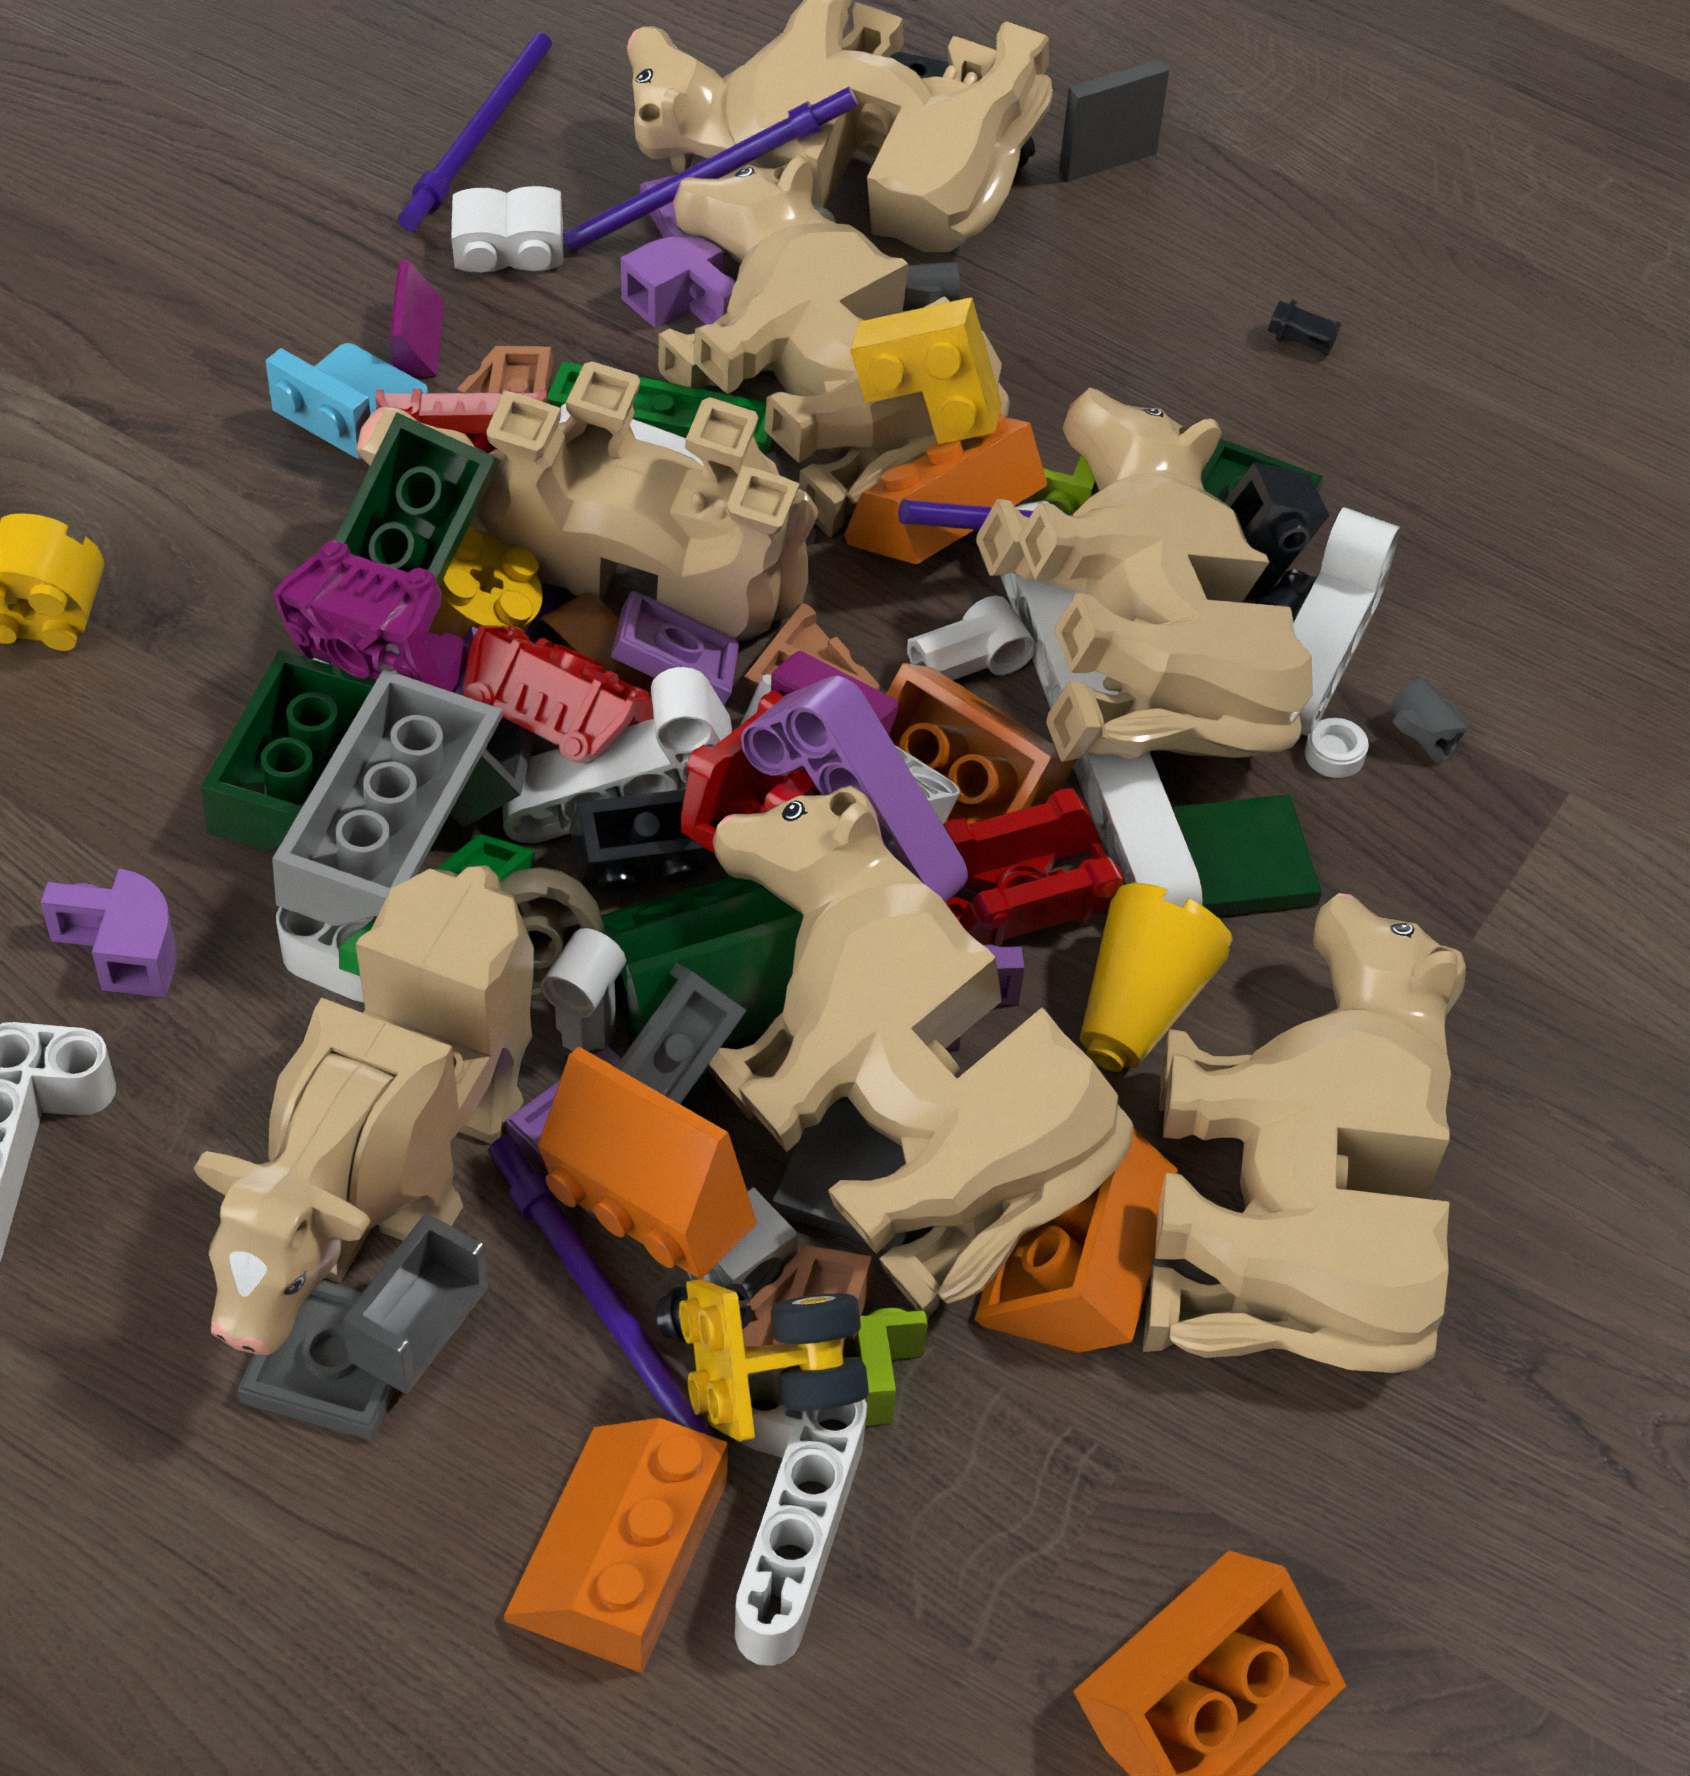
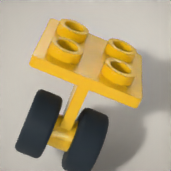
(811, 1351)

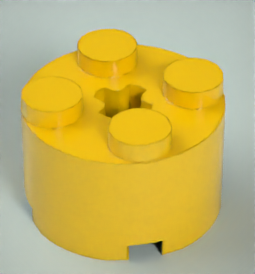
(45, 581)
(488, 586)

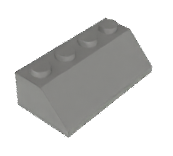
(381, 799)

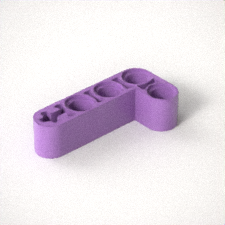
(843, 745)

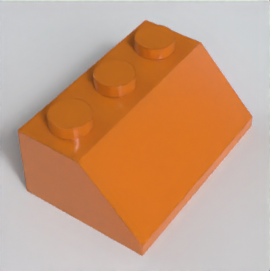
(954, 472)
(974, 745)
(644, 1166)
(1088, 1269)
(622, 1539)
(1214, 1677)

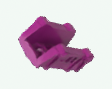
(369, 618)

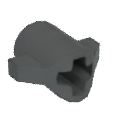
(929, 283)
(1428, 719)

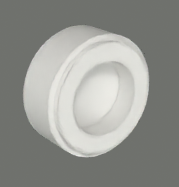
(1336, 747)

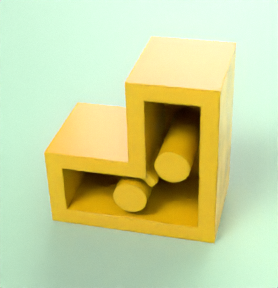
(935, 353)

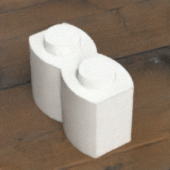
(507, 229)

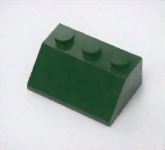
(417, 499)
(280, 749)
(688, 919)
(743, 965)

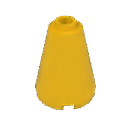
(1148, 972)

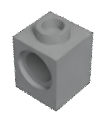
(760, 1254)

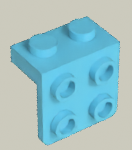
(336, 393)

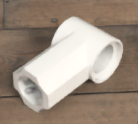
(985, 638)
(584, 989)

